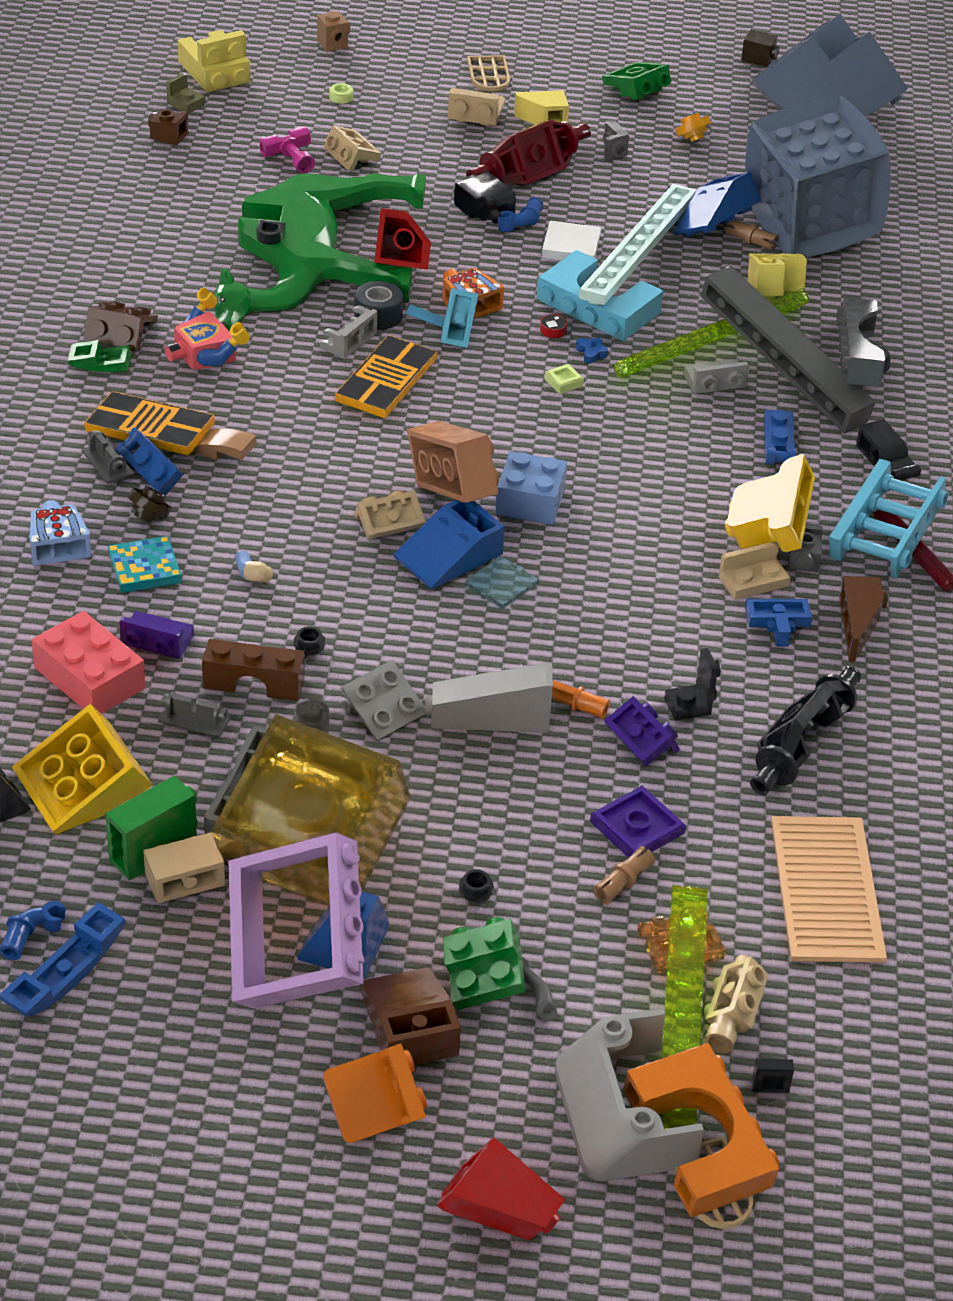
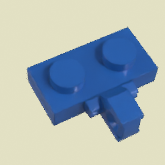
(778, 616)

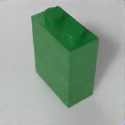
(150, 820)

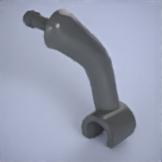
(545, 1005)

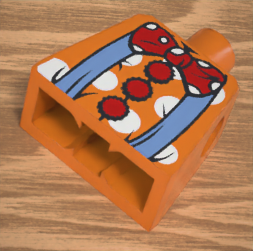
(473, 280)

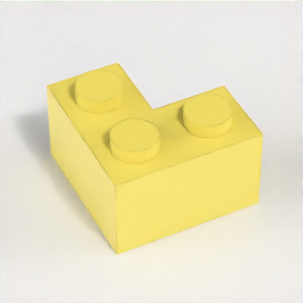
(777, 273)

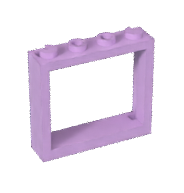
(248, 927)

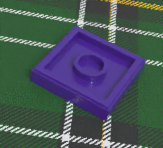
(637, 821)

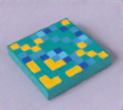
(144, 564)

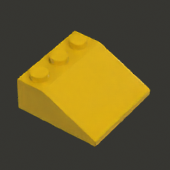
(80, 772)

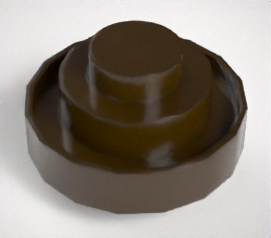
(149, 504)

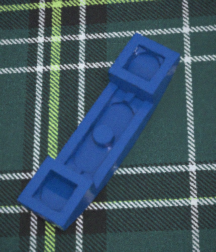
(68, 965)

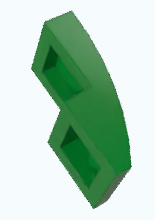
(94, 358)

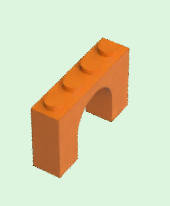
(700, 1082)

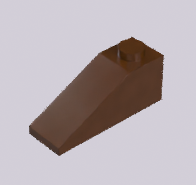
(860, 609)

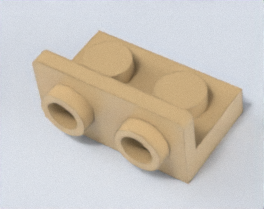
(349, 147)
(390, 514)
(753, 571)

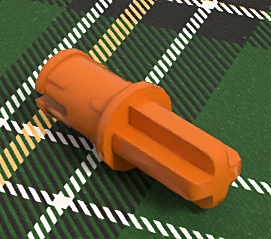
(580, 699)

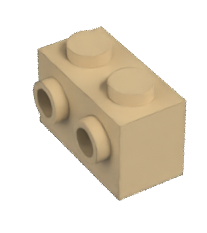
(183, 866)

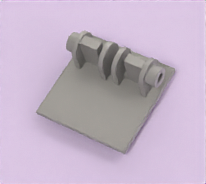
(383, 700)

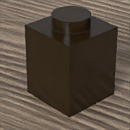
(760, 48)

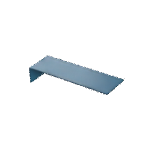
(424, 315)

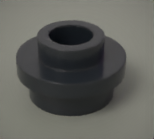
(309, 640)
(476, 886)

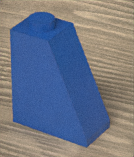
(318, 945)

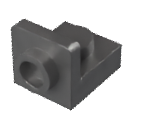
(615, 141)

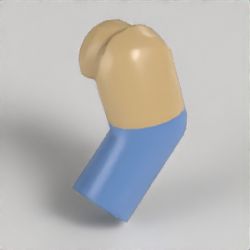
(252, 570)

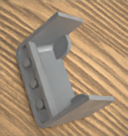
(608, 1136)

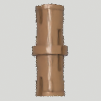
(752, 234)
(624, 875)

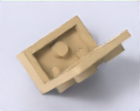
(474, 106)

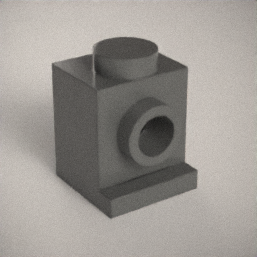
(809, 555)

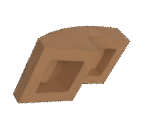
(226, 441)

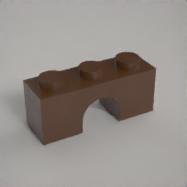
(276, 667)

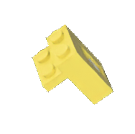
(216, 60)

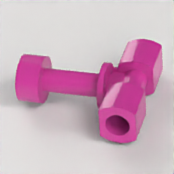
(289, 146)

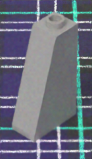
(494, 701)

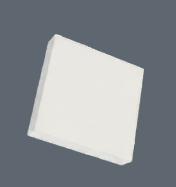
(567, 237)

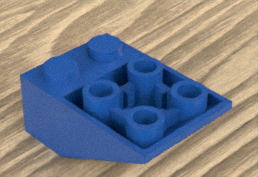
(718, 203)
(452, 543)

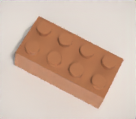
(453, 461)

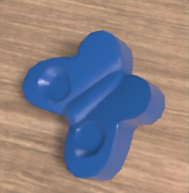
(592, 349)

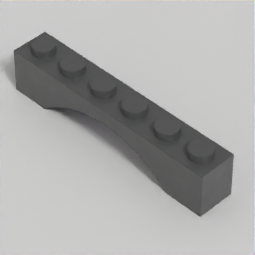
(858, 356)

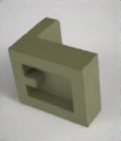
(181, 96)

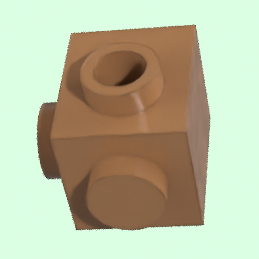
(332, 31)

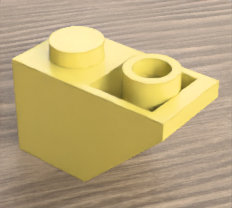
(541, 106)

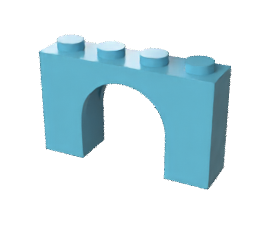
(618, 317)

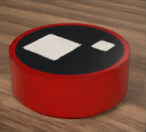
(553, 326)

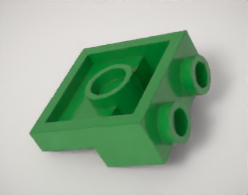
(639, 79)
(484, 963)

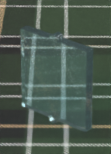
(501, 582)

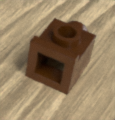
(168, 126)

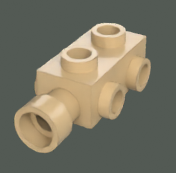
(734, 1002)

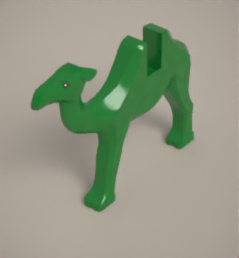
(310, 240)

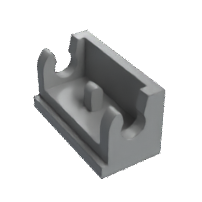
(352, 334)

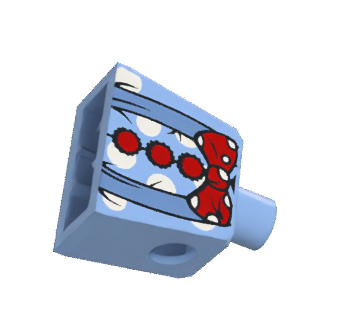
(58, 534)

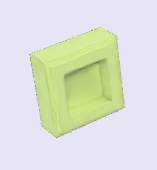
(564, 378)

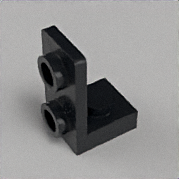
(696, 699)

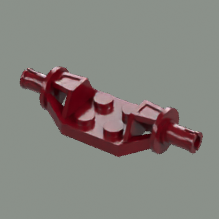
(532, 152)

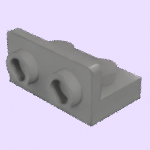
(716, 375)

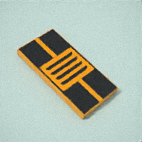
(386, 376)
(163, 424)

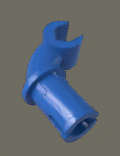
(528, 215)
(24, 924)

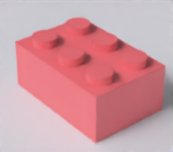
(88, 663)

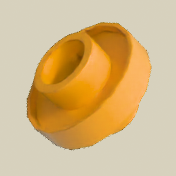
(693, 127)

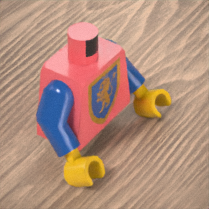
(203, 339)

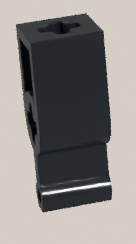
(880, 441)

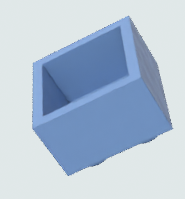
(531, 487)

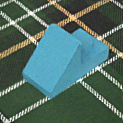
(459, 318)

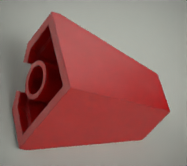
(401, 240)
(502, 1193)

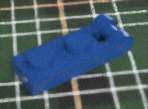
(778, 436)
(149, 461)

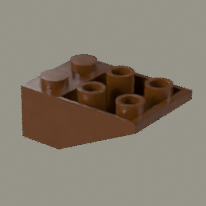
(413, 1012)

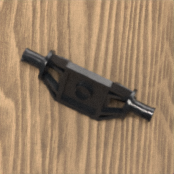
(783, 746)

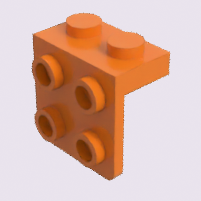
(374, 1093)

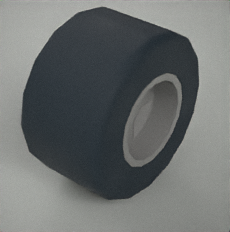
(381, 297)

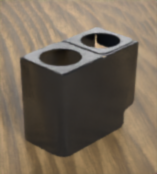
(484, 197)

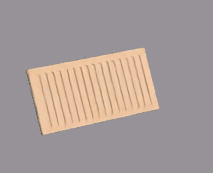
(827, 889)

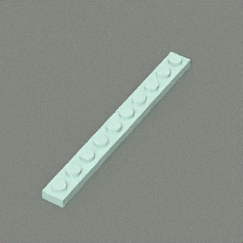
(636, 245)

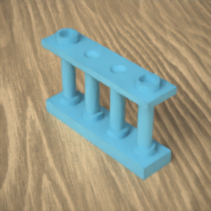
(870, 499)

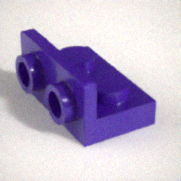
(156, 634)
(641, 731)

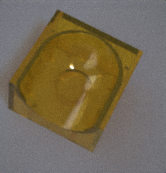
(306, 788)

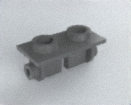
(106, 459)
(200, 718)

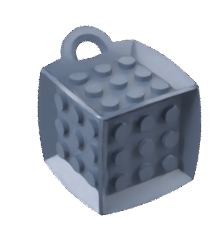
(819, 176)

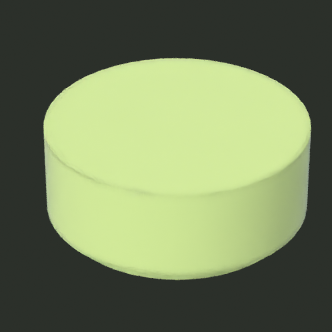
(341, 93)

